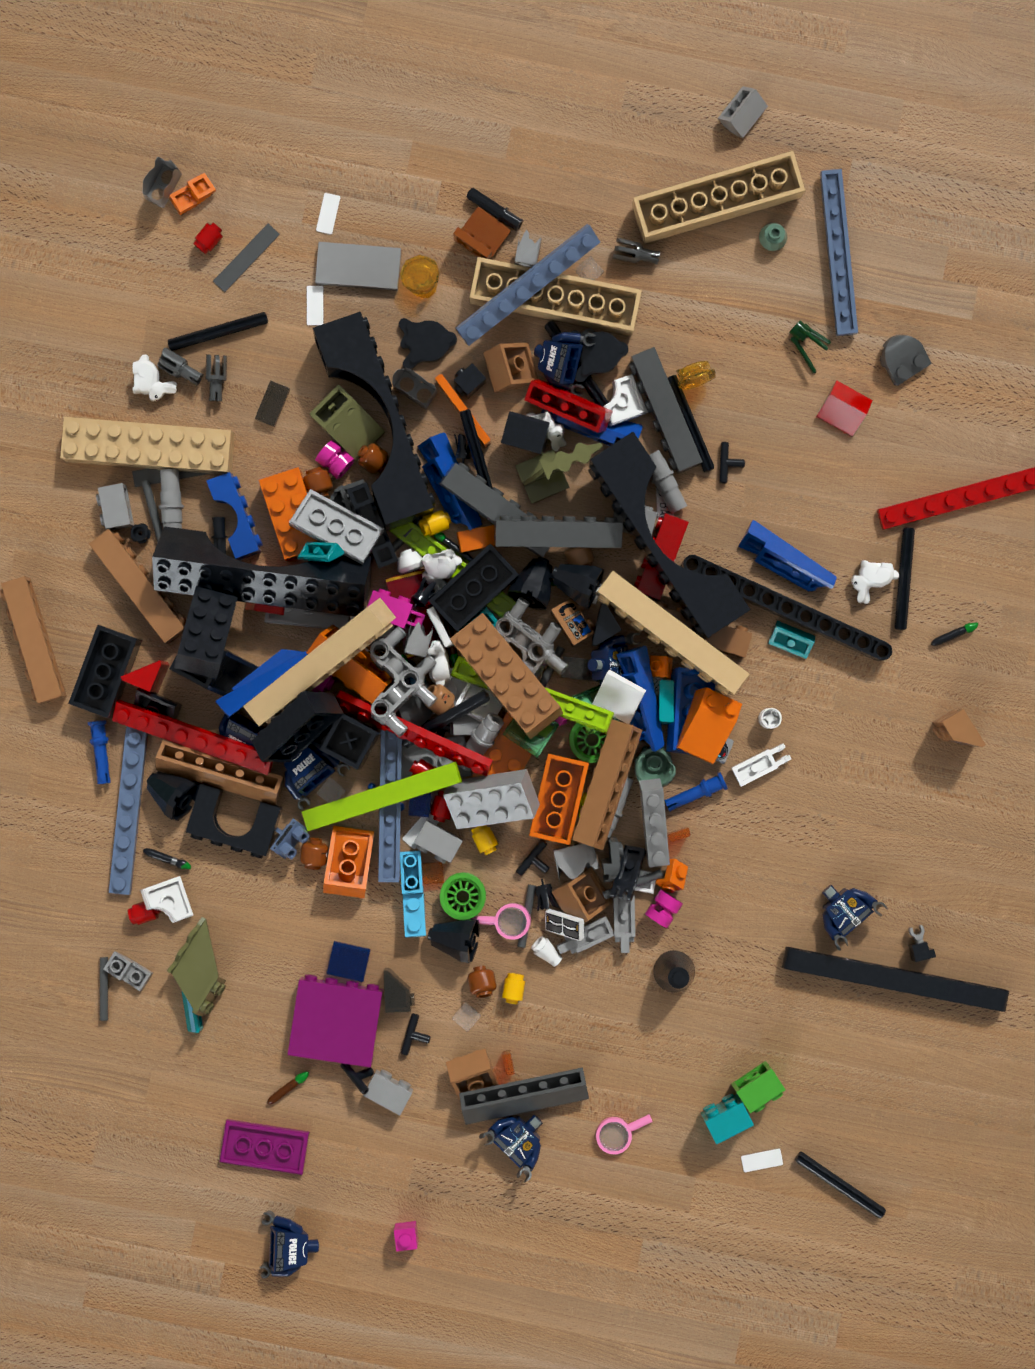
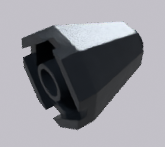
(578, 582)
(533, 584)
(172, 794)
(456, 938)

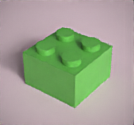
(758, 1087)

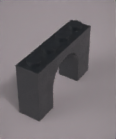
(204, 824)

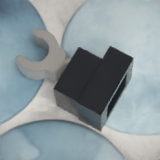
(919, 950)

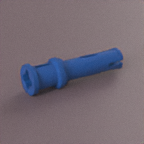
(99, 742)
(705, 788)

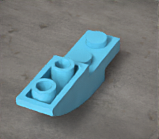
(413, 894)

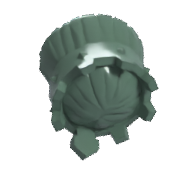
(654, 765)

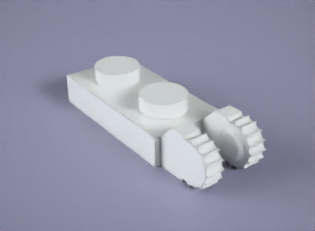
(758, 765)

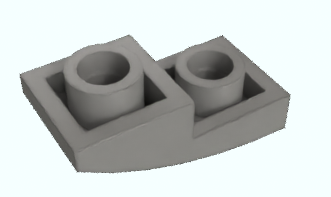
(128, 971)

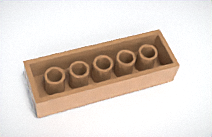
(506, 676)

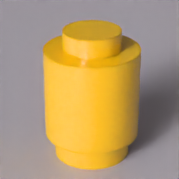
(434, 523)
(484, 839)
(513, 988)

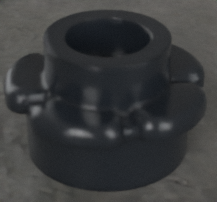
(146, 533)

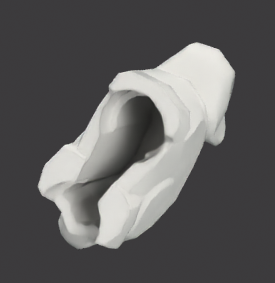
(147, 380)
(555, 432)
(440, 567)
(870, 576)
(441, 671)

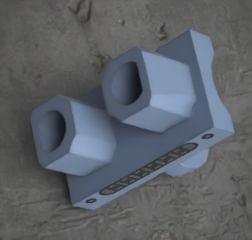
(288, 838)

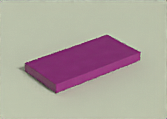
(264, 1146)

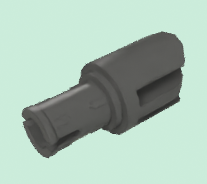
(638, 253)
(178, 366)
(216, 379)

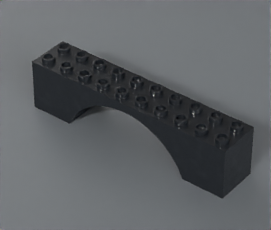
(352, 356)
(190, 560)
(705, 599)
(344, 740)

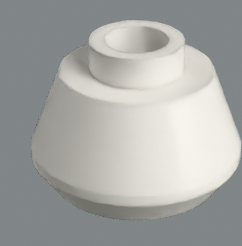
(409, 561)

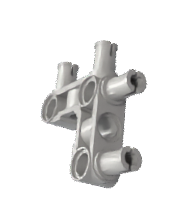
(528, 640)
(399, 670)

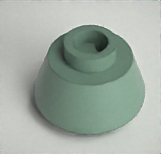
(773, 236)

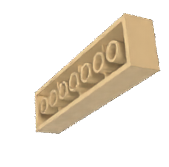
(718, 197)
(563, 299)
(147, 445)
(671, 633)
(321, 662)

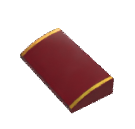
(406, 586)

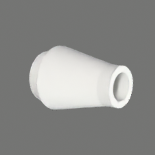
(546, 951)

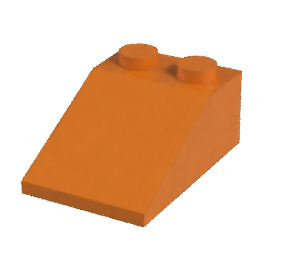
(708, 724)
(348, 862)

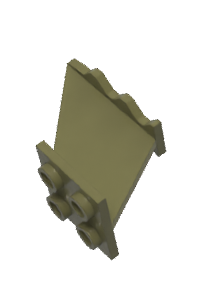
(544, 474)
(197, 970)

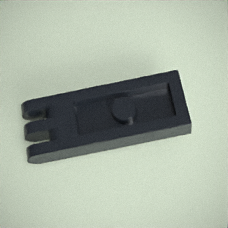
(629, 872)

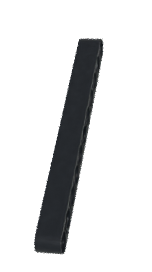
(796, 609)
(895, 979)

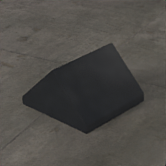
(526, 432)
(605, 626)
(157, 703)

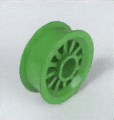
(579, 752)
(448, 908)

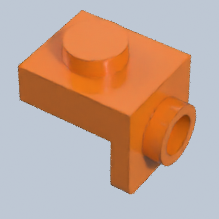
(661, 666)
(674, 877)

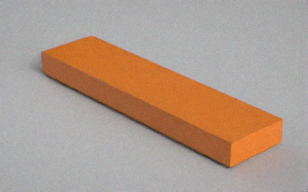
(460, 406)

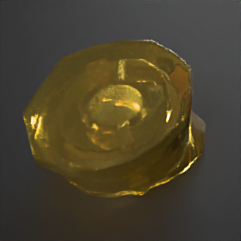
(420, 276)
(695, 375)

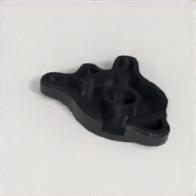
(426, 341)
(601, 356)

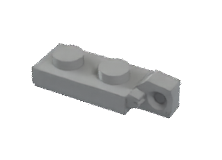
(624, 922)
(593, 934)

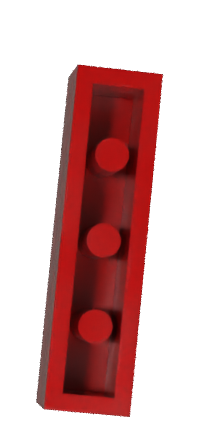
(568, 405)
(668, 538)

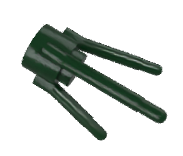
(802, 332)

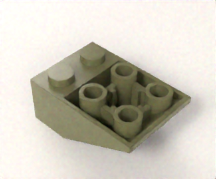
(346, 421)

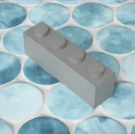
(654, 822)

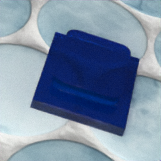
(348, 961)

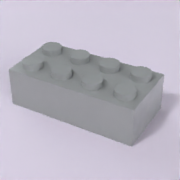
(492, 799)

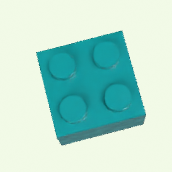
(726, 1118)

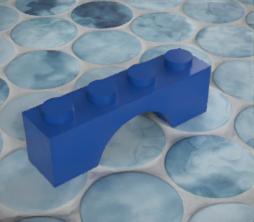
(243, 541)

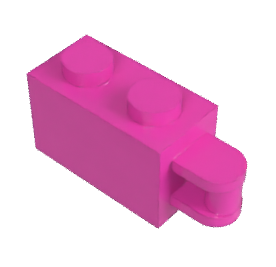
(399, 607)

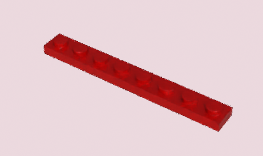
(957, 498)
(189, 736)
(419, 736)

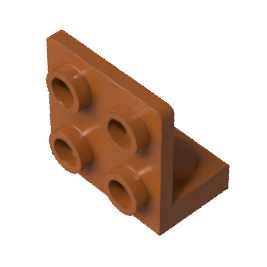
(482, 234)

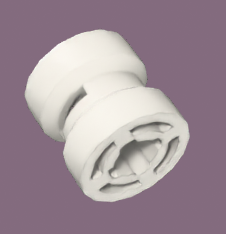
(773, 717)

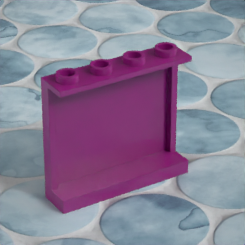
(335, 1021)

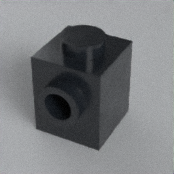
(468, 381)

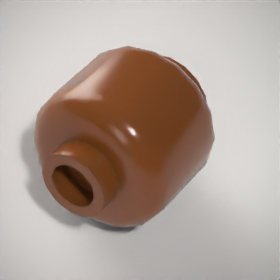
(373, 458)
(318, 481)
(314, 854)
(482, 982)

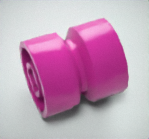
(334, 459)
(663, 909)

